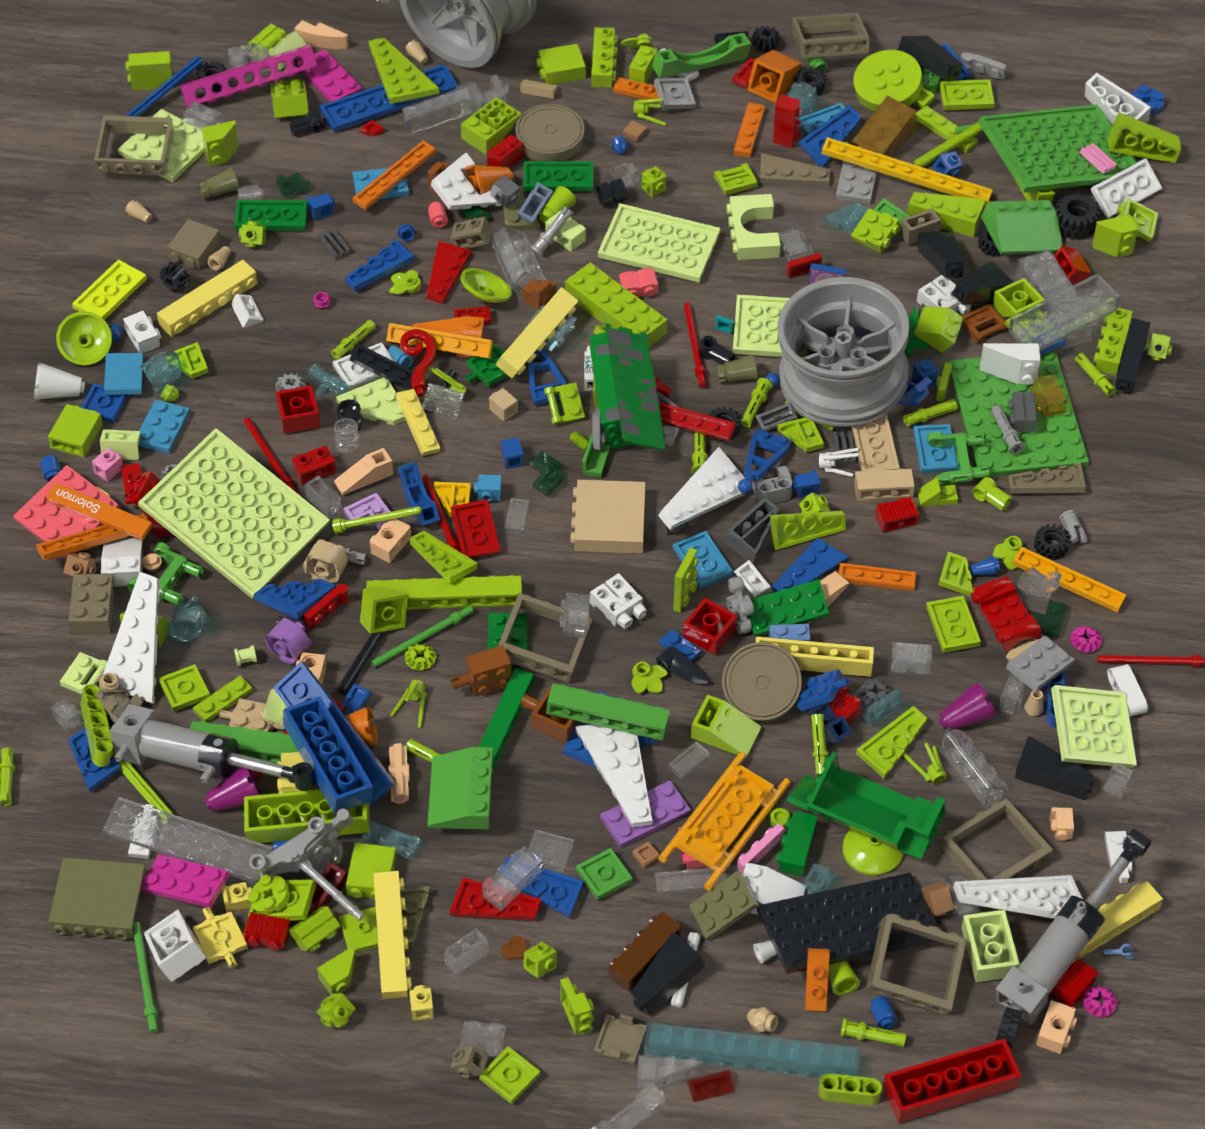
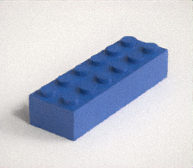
(328, 753)

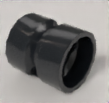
(608, 192)
(350, 409)

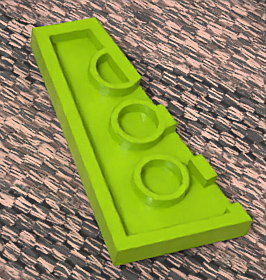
(890, 743)

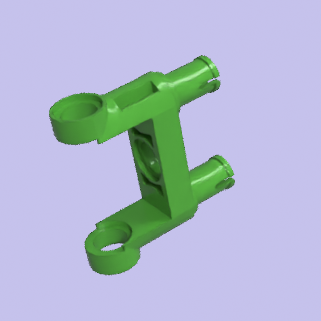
(960, 441)
(178, 566)

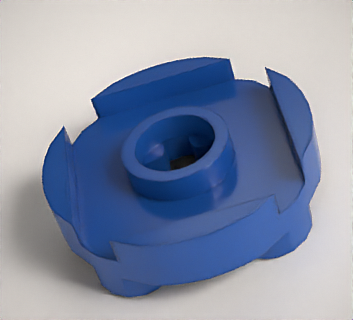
(1153, 96)

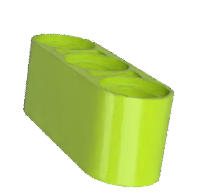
(859, 1084)

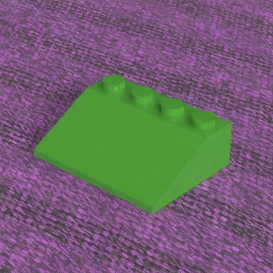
(1023, 226)
(461, 789)

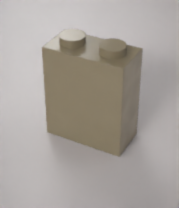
(193, 244)

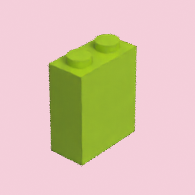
(561, 64)
(149, 70)
(75, 430)
(364, 862)

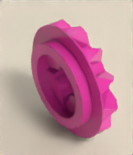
(1081, 644)
(1092, 1004)

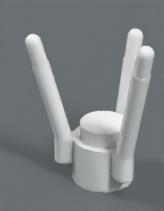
(828, 459)

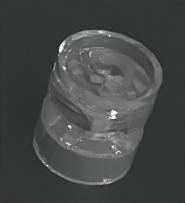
(346, 435)

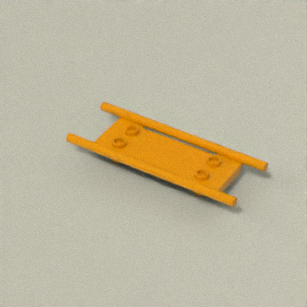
(724, 816)

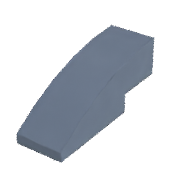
(535, 202)

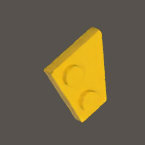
(452, 494)

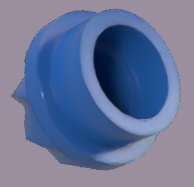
(619, 145)
(406, 232)
(116, 332)

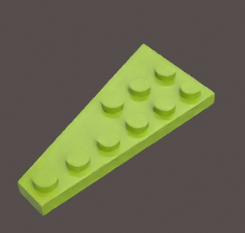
(398, 75)

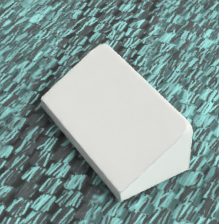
(246, 310)
(753, 580)

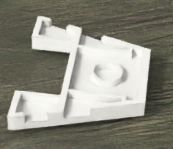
(457, 190)

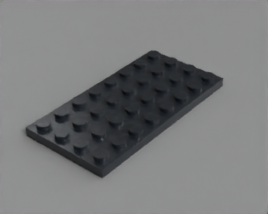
(844, 920)

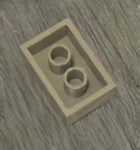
(91, 604)

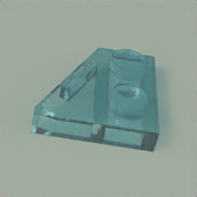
(846, 217)

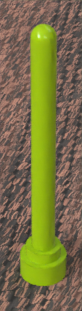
(341, 525)

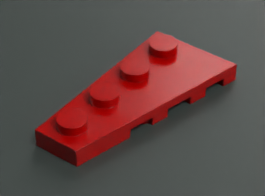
(471, 903)

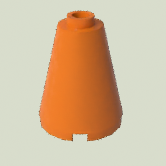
(484, 176)
(364, 725)

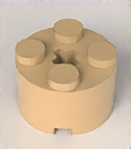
(326, 561)

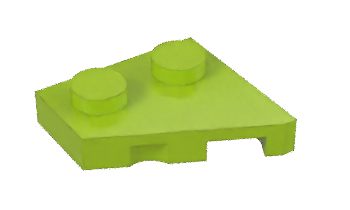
(192, 361)
(803, 434)
(956, 574)

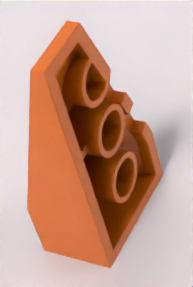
(462, 326)

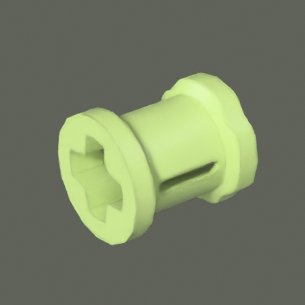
(245, 655)

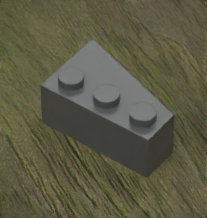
(751, 530)

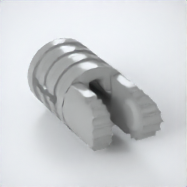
(1072, 525)

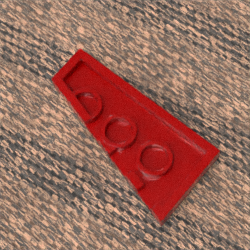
(446, 269)

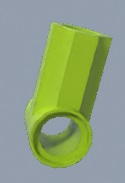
(988, 491)

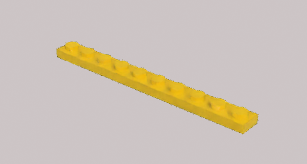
(904, 170)

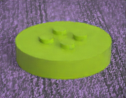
(888, 74)

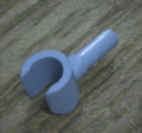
(1122, 951)

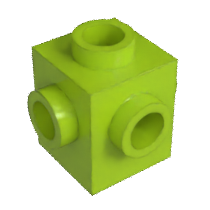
(653, 181)
(258, 231)
(1160, 339)
(814, 503)
(540, 959)
(335, 1010)

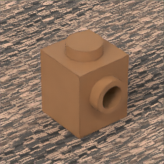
(938, 898)

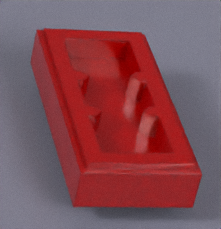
(743, 75)
(802, 265)
(483, 312)
(129, 473)

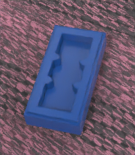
(356, 699)

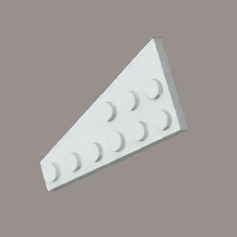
(707, 489)
(135, 646)
(621, 767)
(1024, 895)

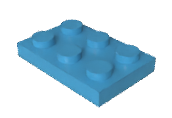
(364, 178)
(163, 426)

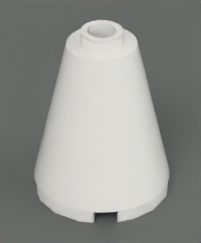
(56, 383)

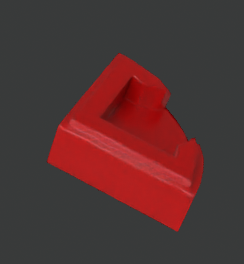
(372, 129)

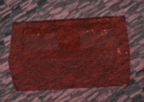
(710, 1085)

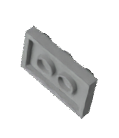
(855, 183)
(1040, 663)

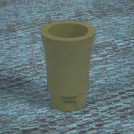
(219, 184)
(737, 370)

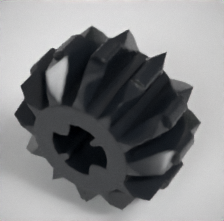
(765, 39)
(174, 276)

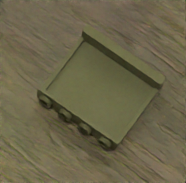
(96, 898)

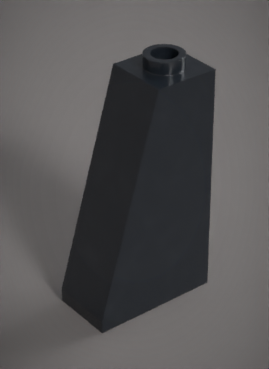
(931, 56)
(942, 252)
(981, 284)
(1132, 356)
(1046, 769)
(666, 974)

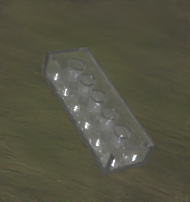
(1048, 280)
(1065, 313)

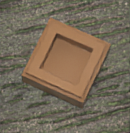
(634, 130)
(646, 855)

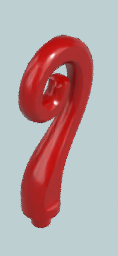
(418, 377)

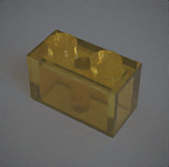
(1049, 395)

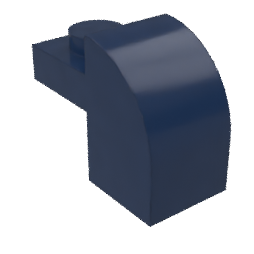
(834, 727)

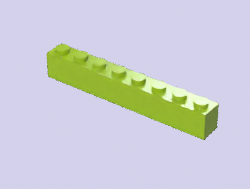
(464, 592)

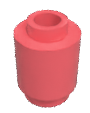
(437, 214)

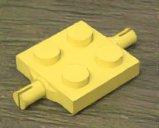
(219, 937)

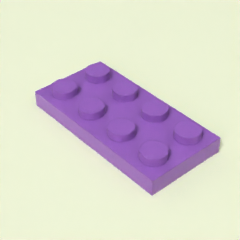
(665, 807)

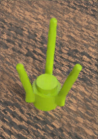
(642, 107)
(454, 384)
(414, 692)
(935, 770)

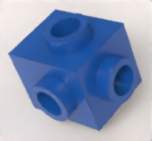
(948, 164)

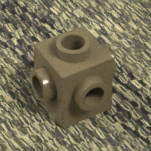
(469, 1061)

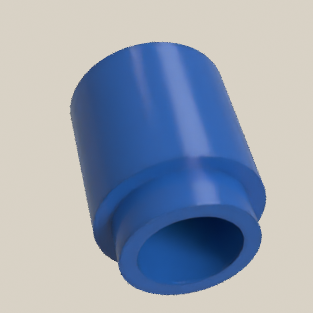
(50, 467)
(883, 1012)

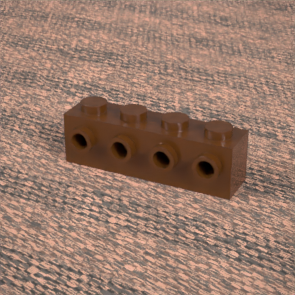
(639, 955)

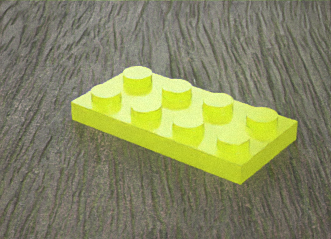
(110, 290)

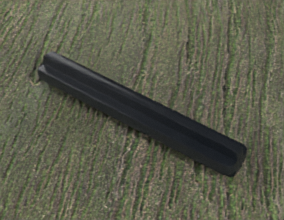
(359, 663)

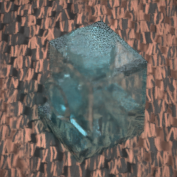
(819, 879)

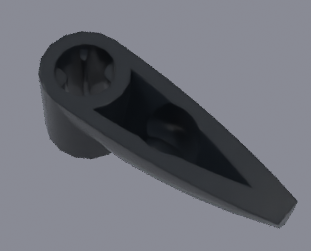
(677, 663)

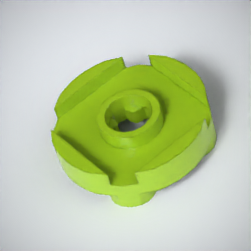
(265, 886)

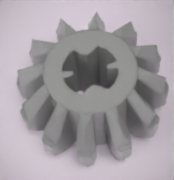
(289, 382)

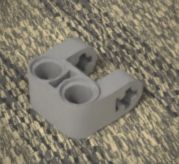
(774, 489)

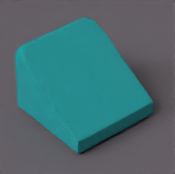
(724, 324)

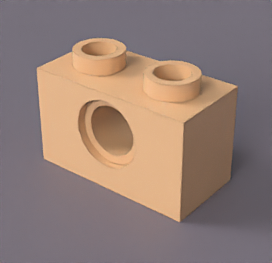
(390, 539)
(1053, 1038)

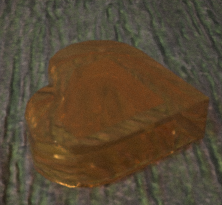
(514, 949)

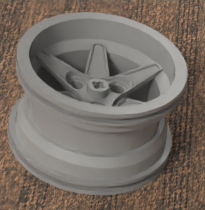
(466, 30)
(841, 380)

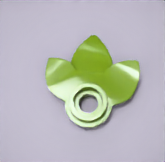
(642, 39)
(405, 282)
(1008, 552)
(649, 680)

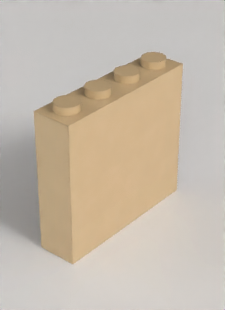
(608, 516)

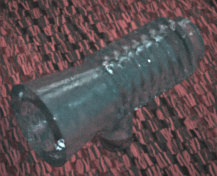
(327, 380)

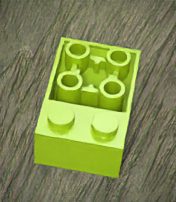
(289, 98)
(489, 125)
(724, 727)

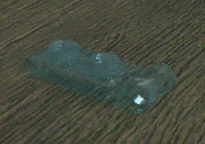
(386, 836)

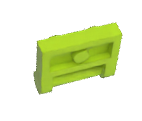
(735, 179)
(570, 403)

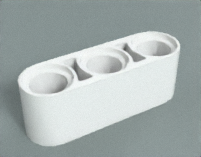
(1123, 680)

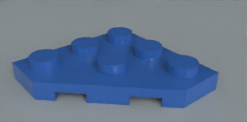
(295, 597)

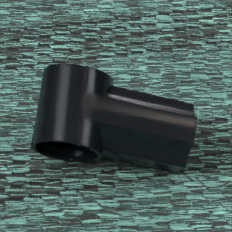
(312, 121)
(711, 350)

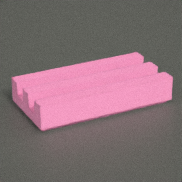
(1098, 158)

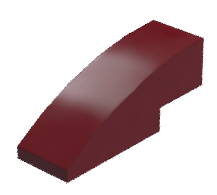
(321, 897)

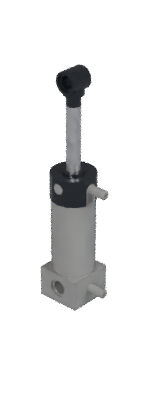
(141, 736)
(1073, 927)

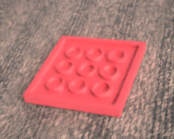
(52, 521)

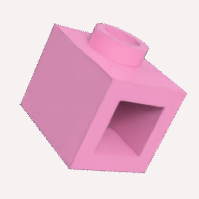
(107, 464)

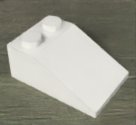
(1011, 361)
(122, 560)
(770, 885)
(174, 946)

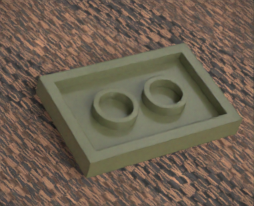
(723, 905)

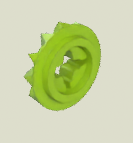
(420, 663)

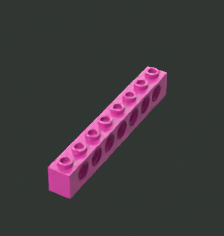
(305, 53)

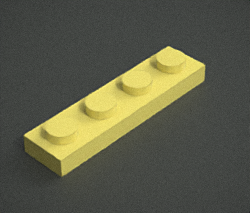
(418, 422)

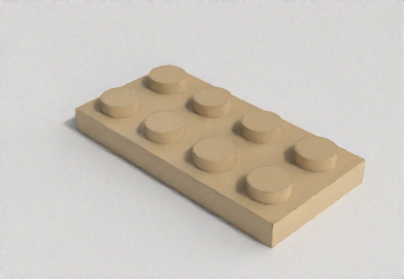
(875, 445)

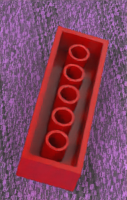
(951, 1080)

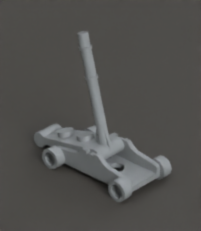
(300, 852)

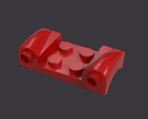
(1005, 612)

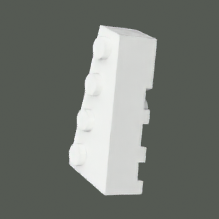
(1113, 99)

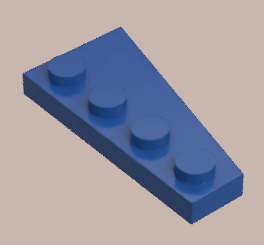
(835, 128)
(383, 264)
(811, 565)

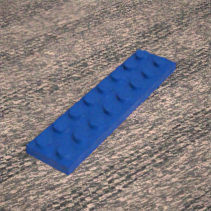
(374, 102)
(302, 686)

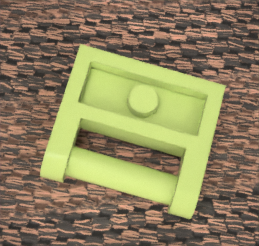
(81, 670)

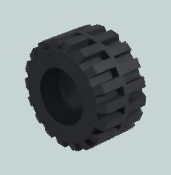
(1077, 215)

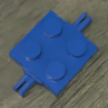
(821, 689)

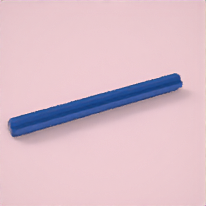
(166, 87)

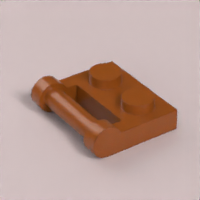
(980, 318)

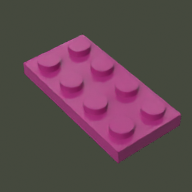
(331, 78)
(185, 881)

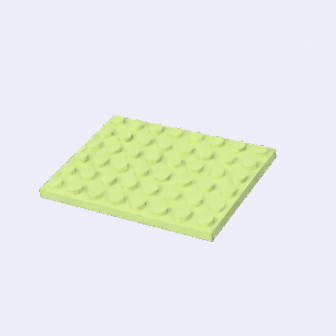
(234, 513)

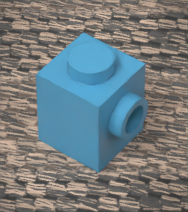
(488, 487)

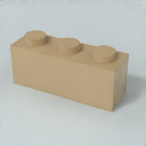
(884, 484)

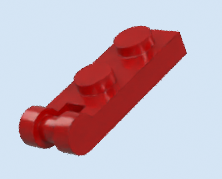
(326, 606)

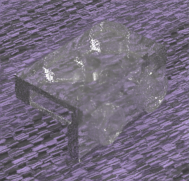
(484, 1036)

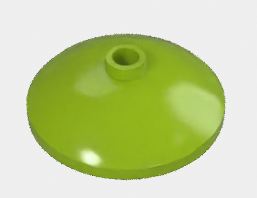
(485, 285)
(80, 326)
(870, 857)

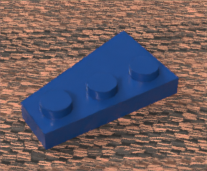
(92, 774)

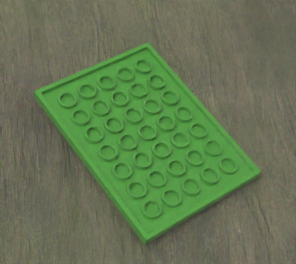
(1046, 146)
(1051, 445)

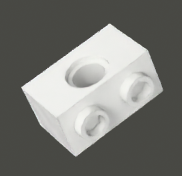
(142, 332)

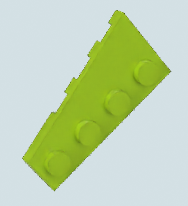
(803, 527)
(443, 558)

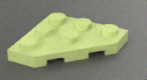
(376, 401)

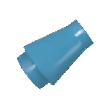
(400, 357)

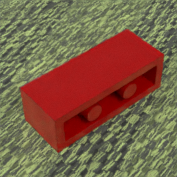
(787, 121)

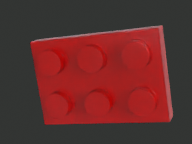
(475, 529)

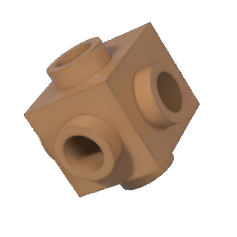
(79, 564)

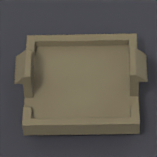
(116, 701)
(620, 1038)

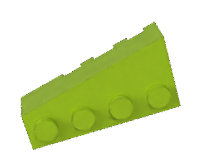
(1142, 140)
(956, 212)

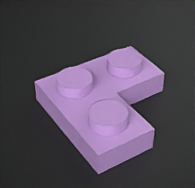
(367, 507)

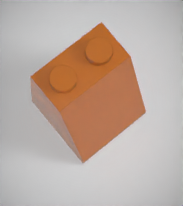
(773, 75)

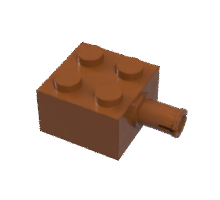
(485, 672)
(551, 725)

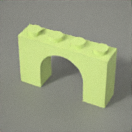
(749, 244)

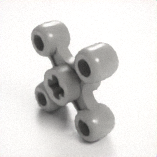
(740, 605)

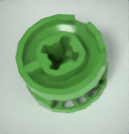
(930, 82)

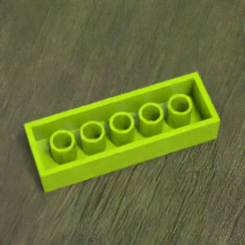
(614, 304)
(287, 815)

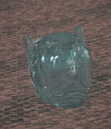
(806, 94)
(162, 369)
(187, 621)

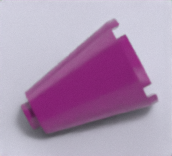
(967, 709)
(232, 790)

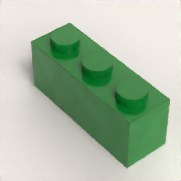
(796, 843)

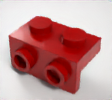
(143, 484)

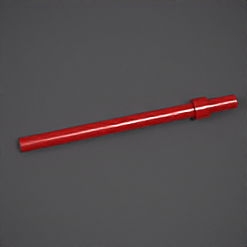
(699, 369)
(269, 455)
(443, 522)
(1194, 660)

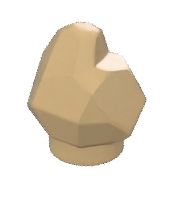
(762, 1019)

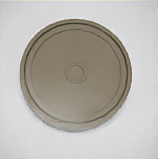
(550, 132)
(762, 681)

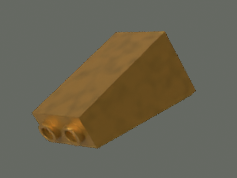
(887, 128)

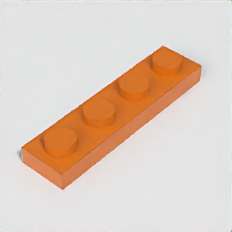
(749, 130)

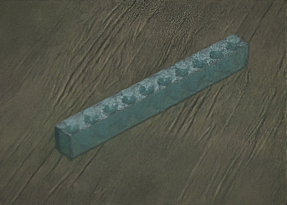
(751, 1051)

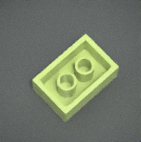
(989, 945)

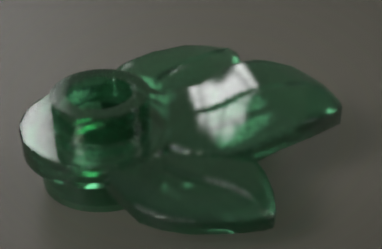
(292, 185)

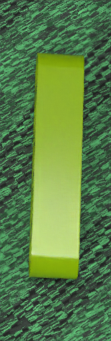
(96, 726)

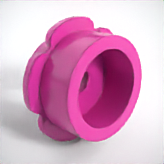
(321, 300)

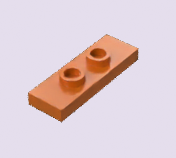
(635, 89)
(817, 979)

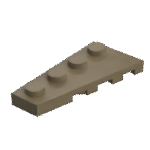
(786, 171)
(1060, 480)

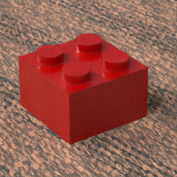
(297, 409)
(709, 626)

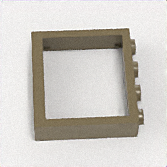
(834, 45)
(133, 125)
(532, 660)
(1019, 870)
(905, 994)

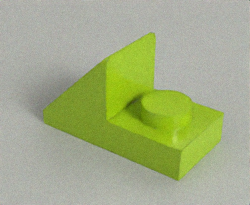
(933, 494)

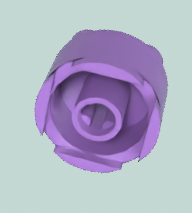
(288, 640)

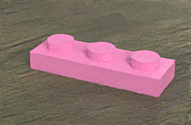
(761, 848)

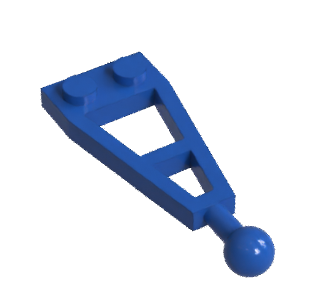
(537, 393)
(766, 441)

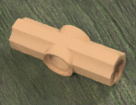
(399, 773)

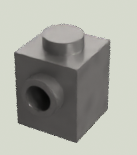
(505, 191)

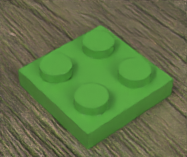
(604, 874)

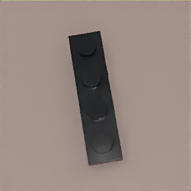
(382, 366)

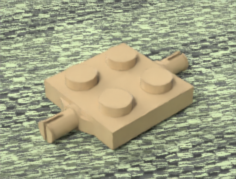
(249, 715)

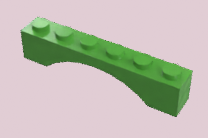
(729, 50)

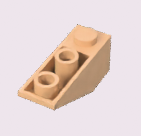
(365, 472)

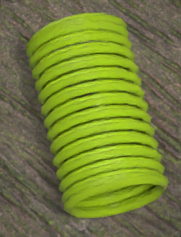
(579, 436)

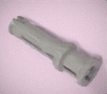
(546, 237)
(1010, 435)

